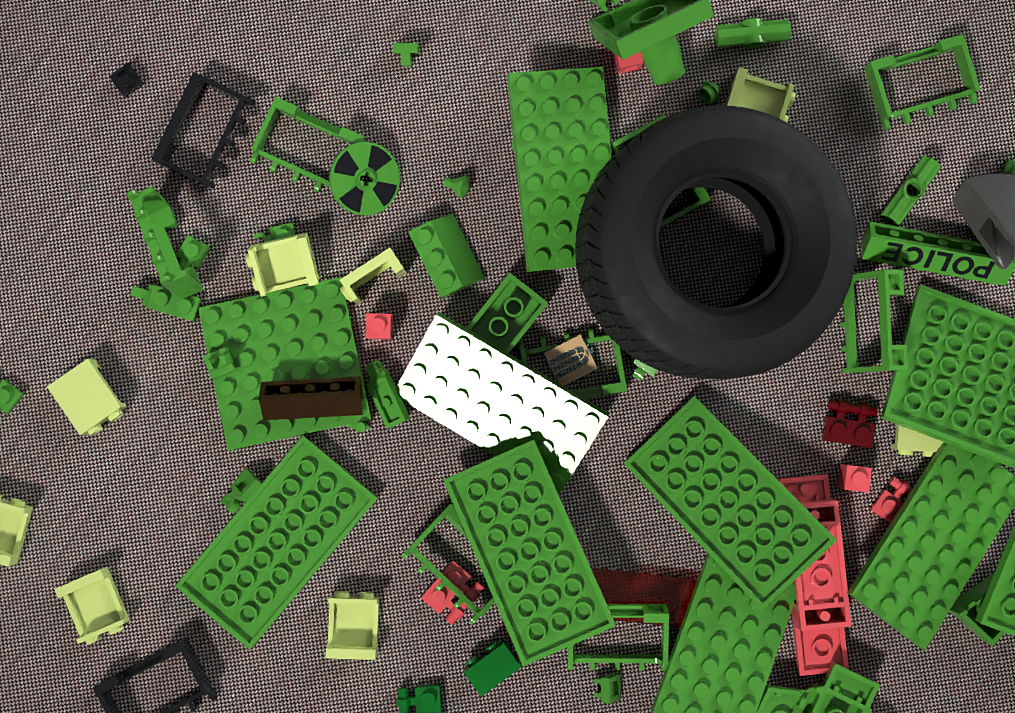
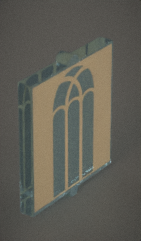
(570, 360)

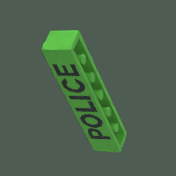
(932, 253)

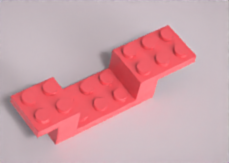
(822, 589)

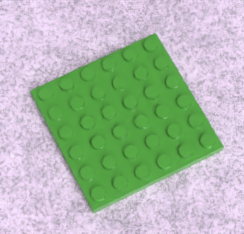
(280, 338)
(957, 376)

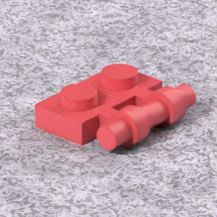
(889, 504)
(443, 598)

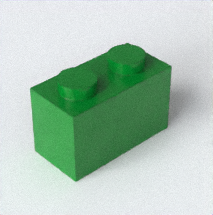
(491, 667)

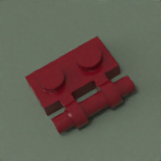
(846, 431)

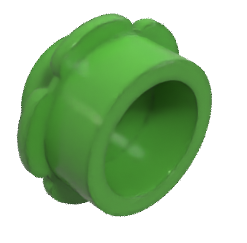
(709, 92)

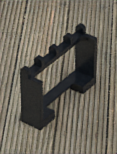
(190, 95)
(103, 688)

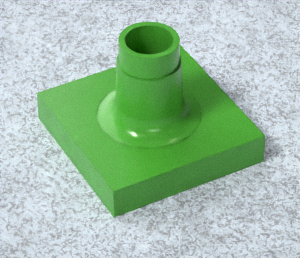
(652, 31)

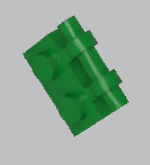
(426, 699)

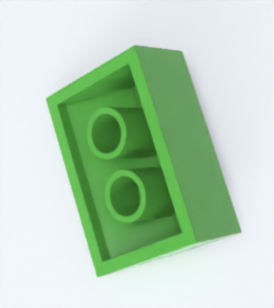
(446, 255)

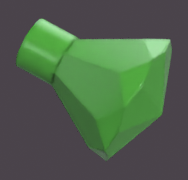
(458, 185)

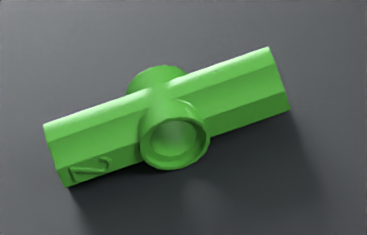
(752, 33)
(919, 180)

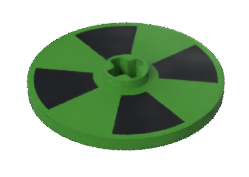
(352, 192)

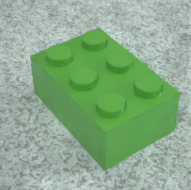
(508, 314)

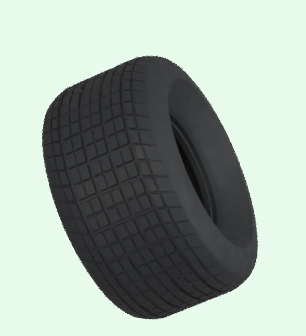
(803, 226)

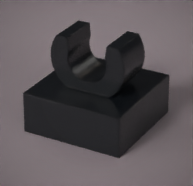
(126, 80)

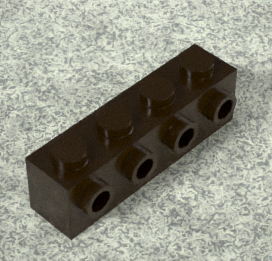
(311, 398)

